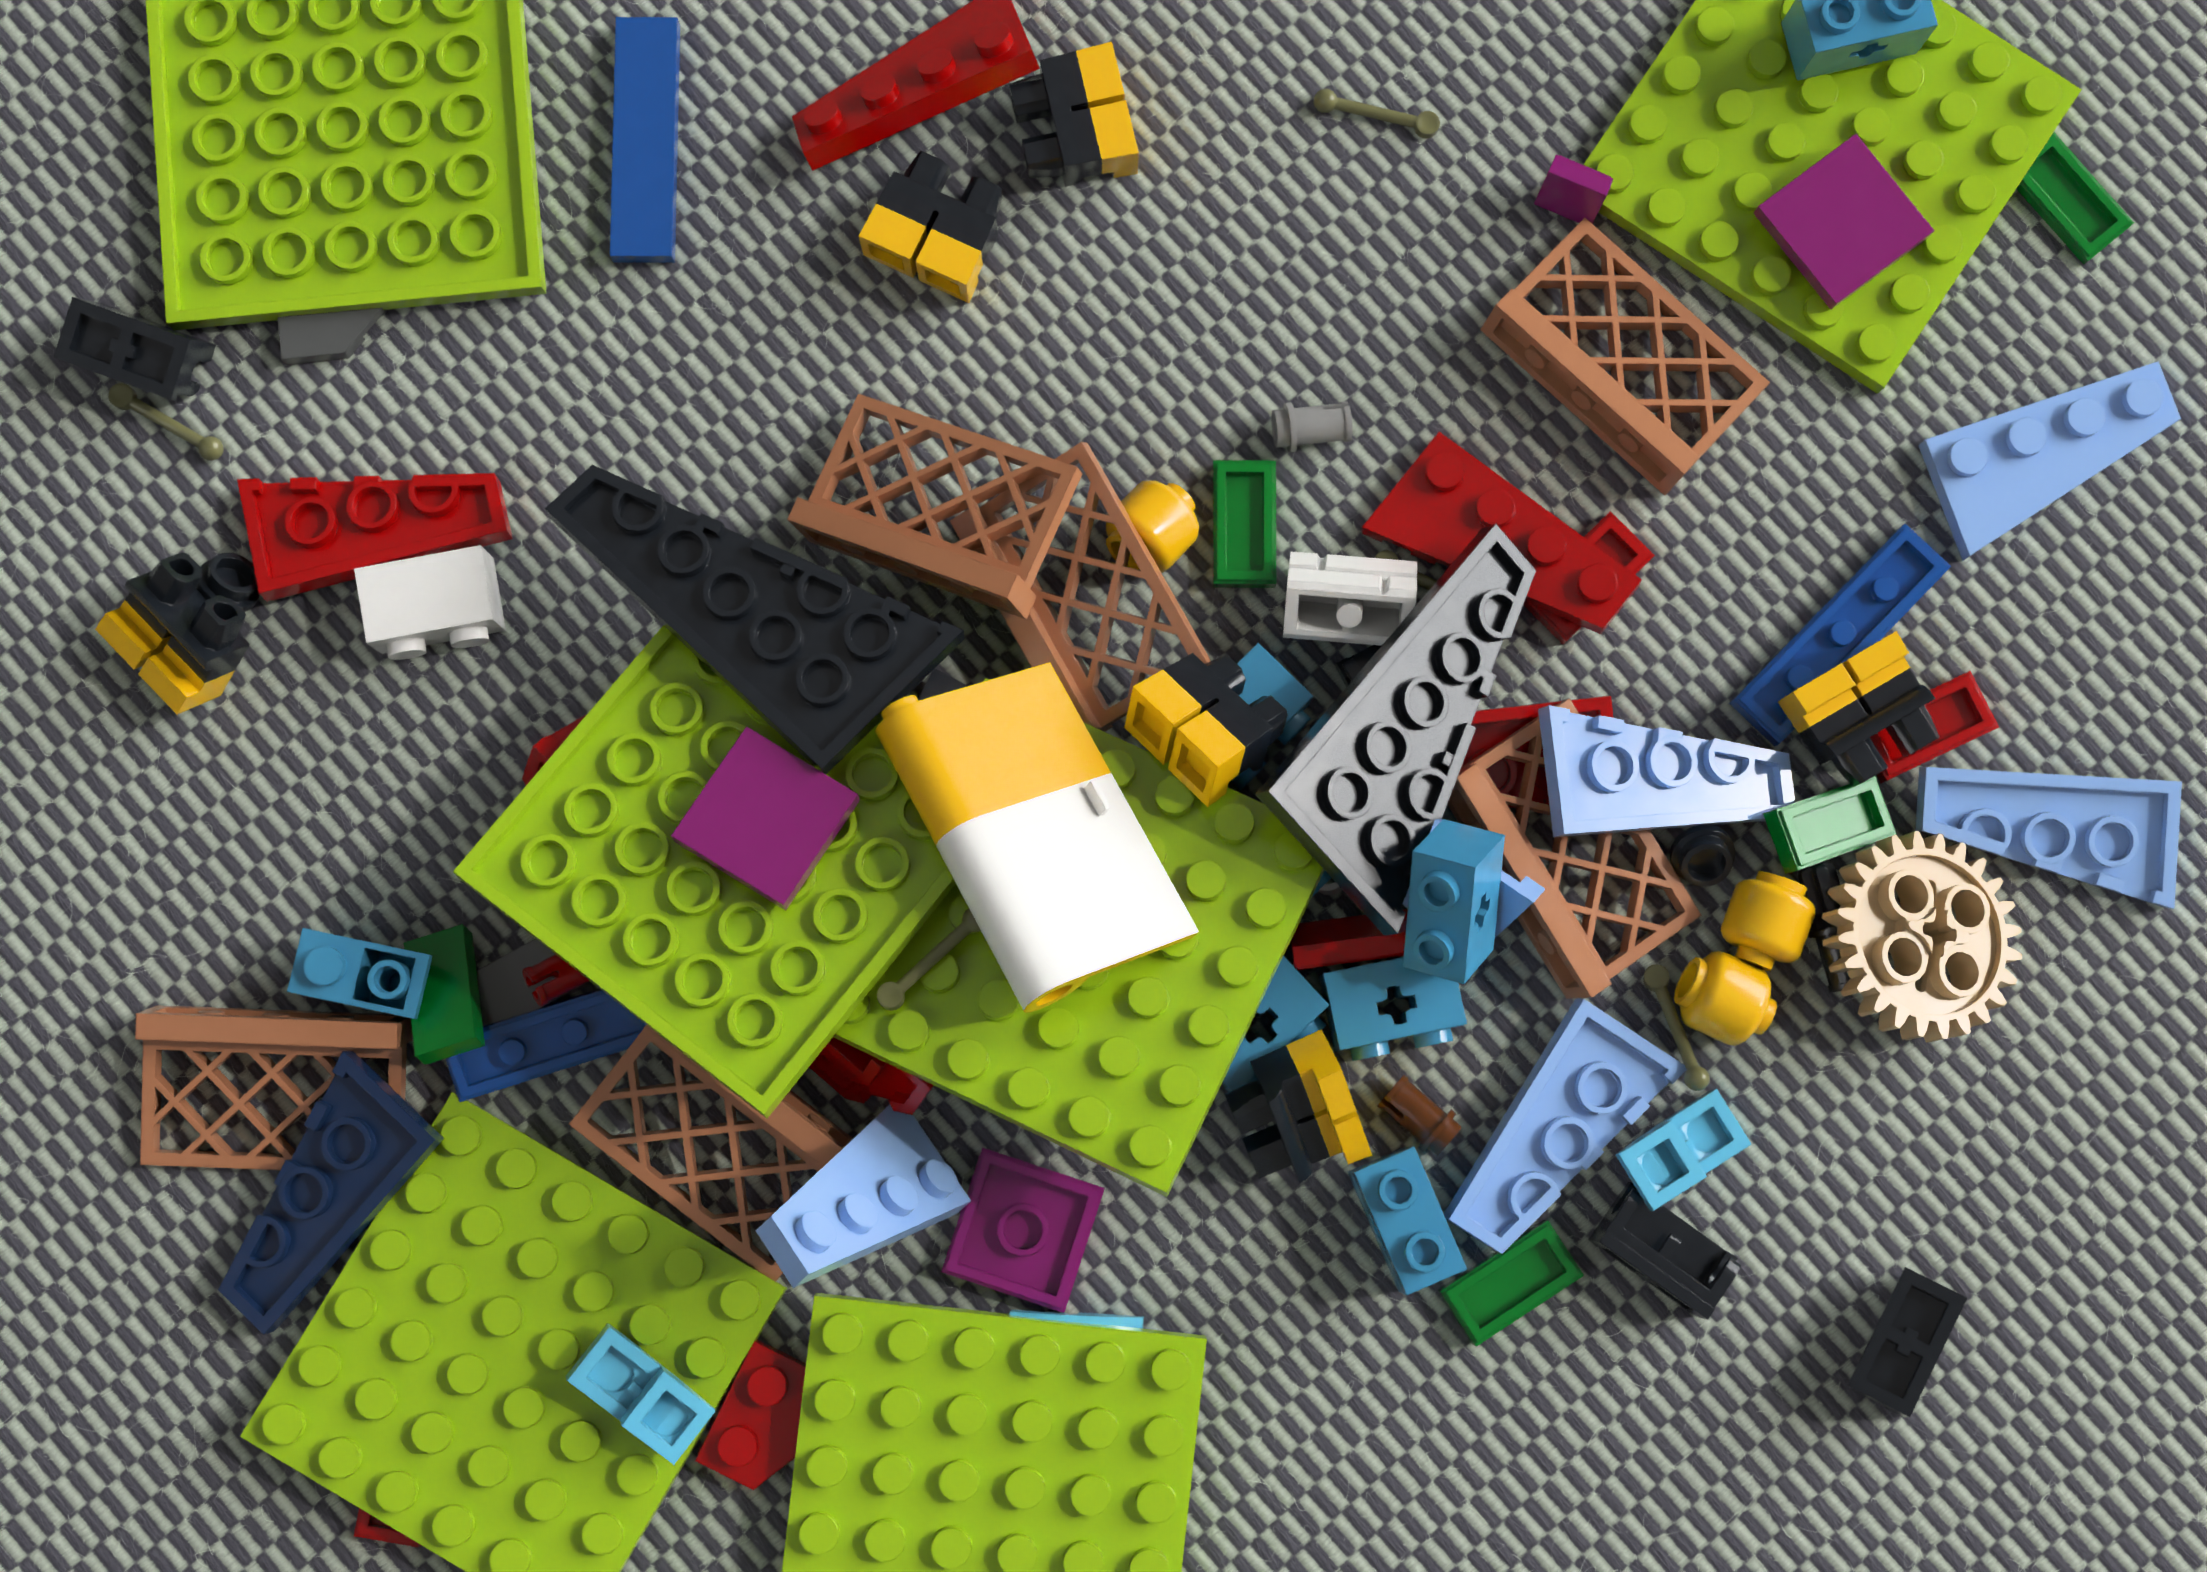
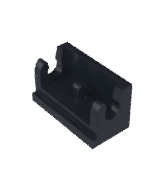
(131, 349)
(1666, 1253)
(1907, 1342)

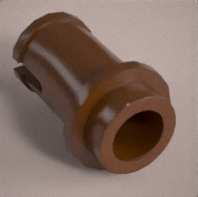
(1420, 1116)

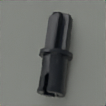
(1818, 880)

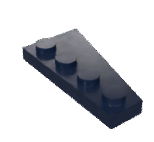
(343, 1173)

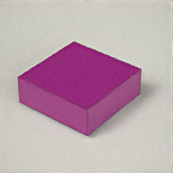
(1573, 190)

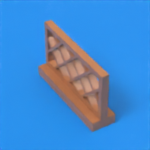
(1582, 380)
(927, 557)
(1044, 633)
(1551, 920)
(258, 1034)
(791, 1124)

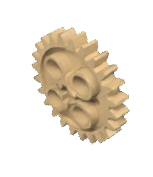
(1922, 937)

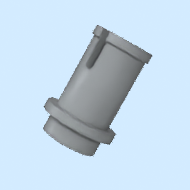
(1311, 425)

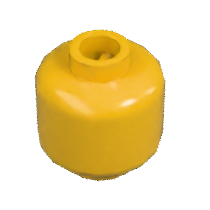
(1162, 519)
(1768, 920)
(1725, 998)

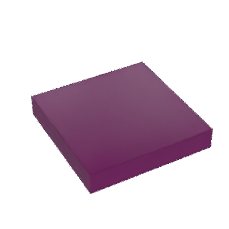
(1843, 221)
(765, 818)
(1023, 1230)

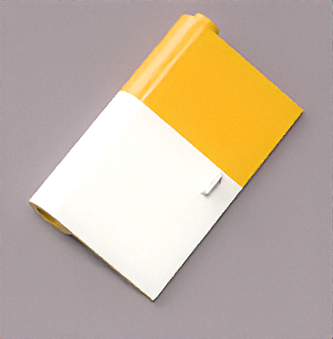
(1034, 831)

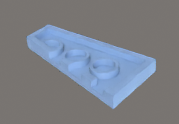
(2029, 457)
(1643, 778)
(2079, 827)
(1568, 1109)
(863, 1199)

